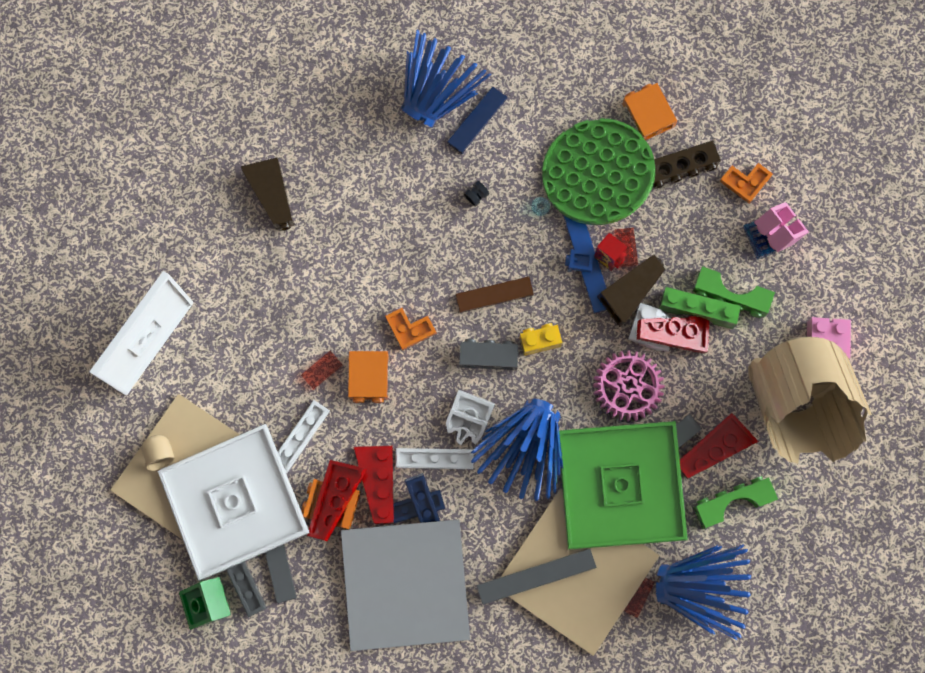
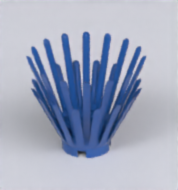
(425, 83)
(535, 427)
(693, 578)

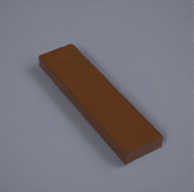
(494, 294)

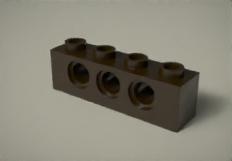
(706, 152)

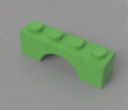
(710, 285)
(716, 311)
(758, 493)

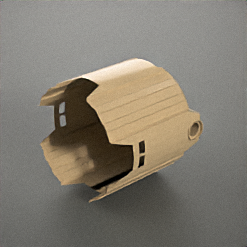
(789, 378)

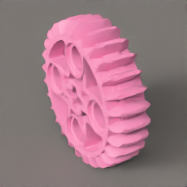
(637, 386)

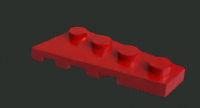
(718, 445)
(378, 481)
(336, 492)

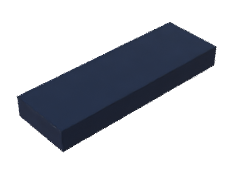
(422, 499)
(405, 509)

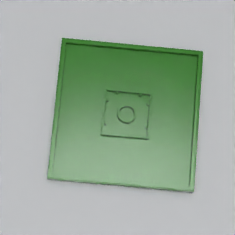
(622, 485)

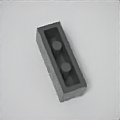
(488, 355)

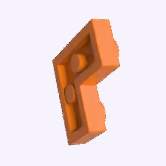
(746, 186)
(407, 333)

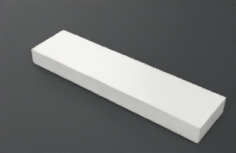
(302, 434)
(434, 458)

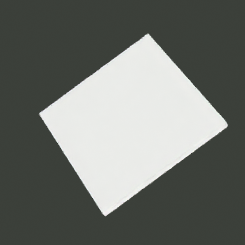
(143, 334)
(233, 502)

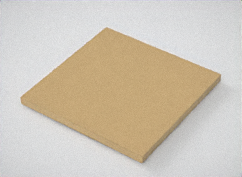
(189, 433)
(588, 602)

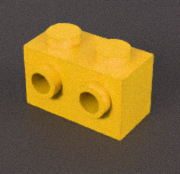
(541, 339)

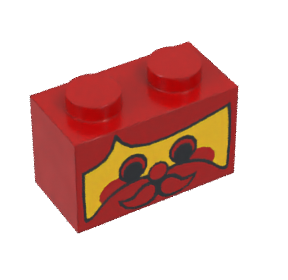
(611, 252)

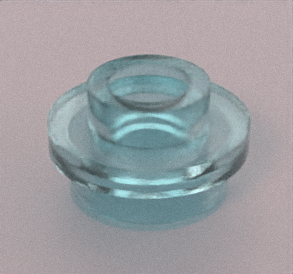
(540, 200)

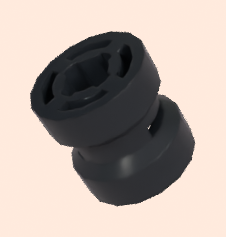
(476, 193)

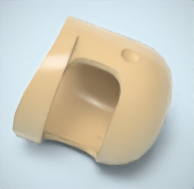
(157, 448)

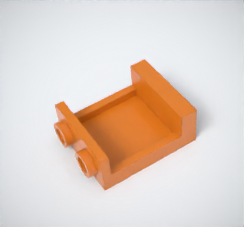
(650, 111)
(368, 376)
(314, 490)

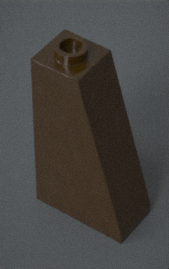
(269, 186)
(629, 291)

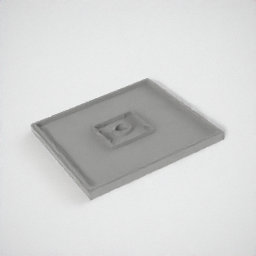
(405, 585)

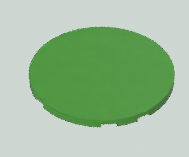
(598, 171)

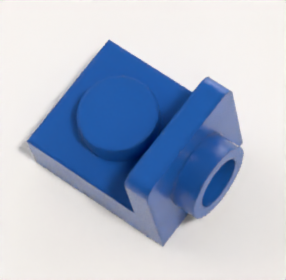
(579, 261)

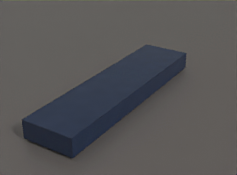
(477, 120)

